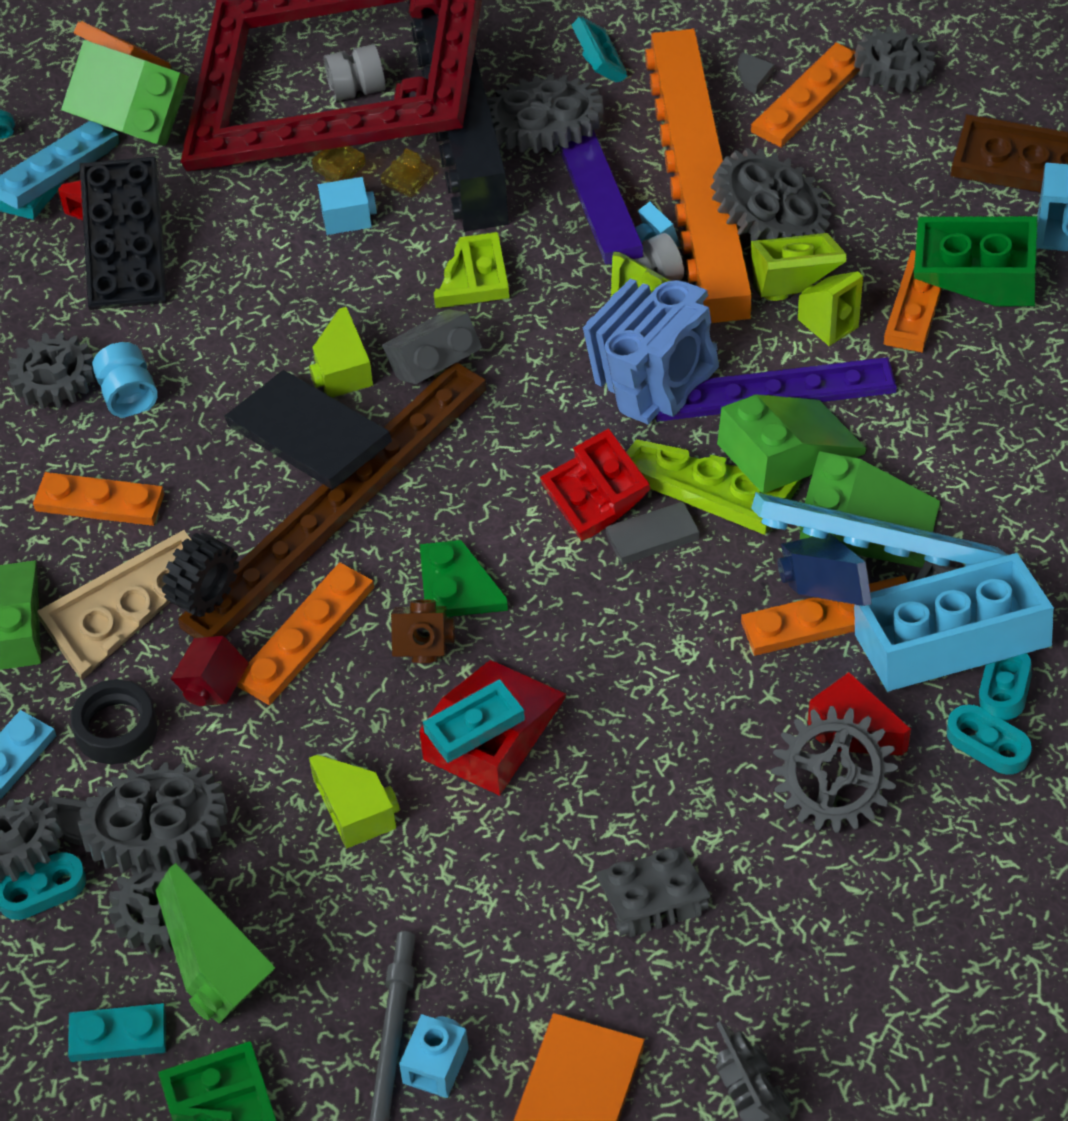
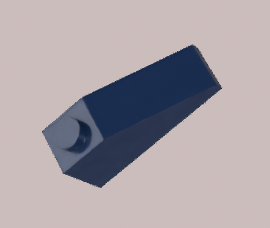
(825, 570)

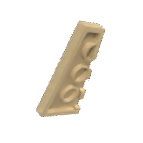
(111, 608)

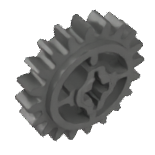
(796, 758)

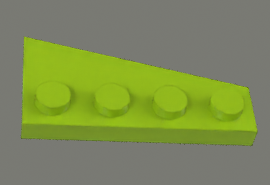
(703, 482)

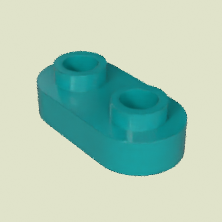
(1003, 692)
(990, 739)
(42, 887)

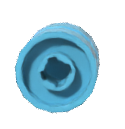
(124, 379)

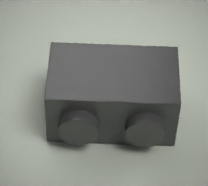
(432, 346)

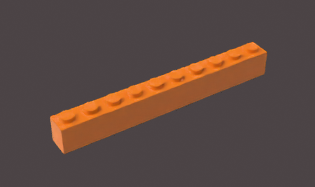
(694, 158)

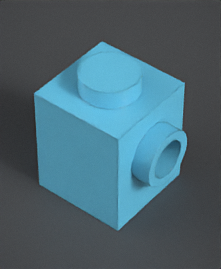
(346, 205)
(434, 1055)

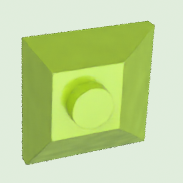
(793, 263)

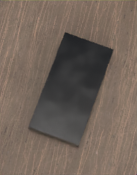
(123, 233)
(308, 429)

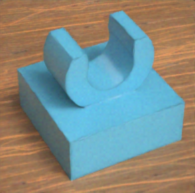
(654, 224)

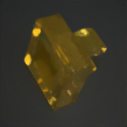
(338, 163)
(407, 173)

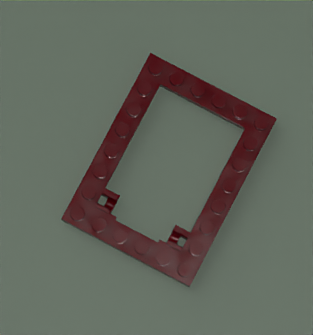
(435, 108)

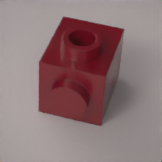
(209, 671)

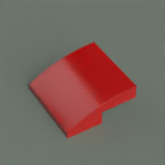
(595, 485)

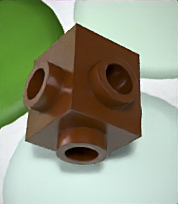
(409, 641)

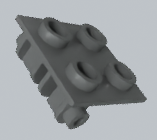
(653, 887)
(744, 1074)

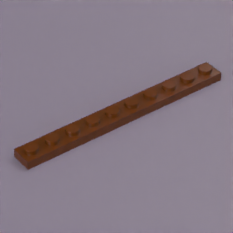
(330, 509)

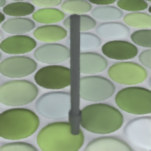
(399, 981)

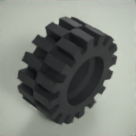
(200, 574)

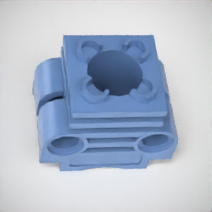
(652, 347)

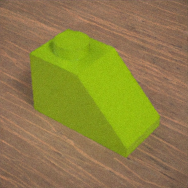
(832, 306)
(340, 358)
(354, 800)

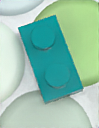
(473, 720)
(117, 1032)

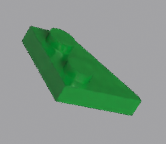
(458, 580)
(218, 1088)

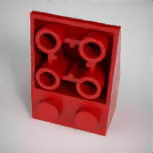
(499, 758)

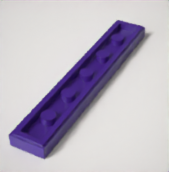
(601, 199)
(814, 382)

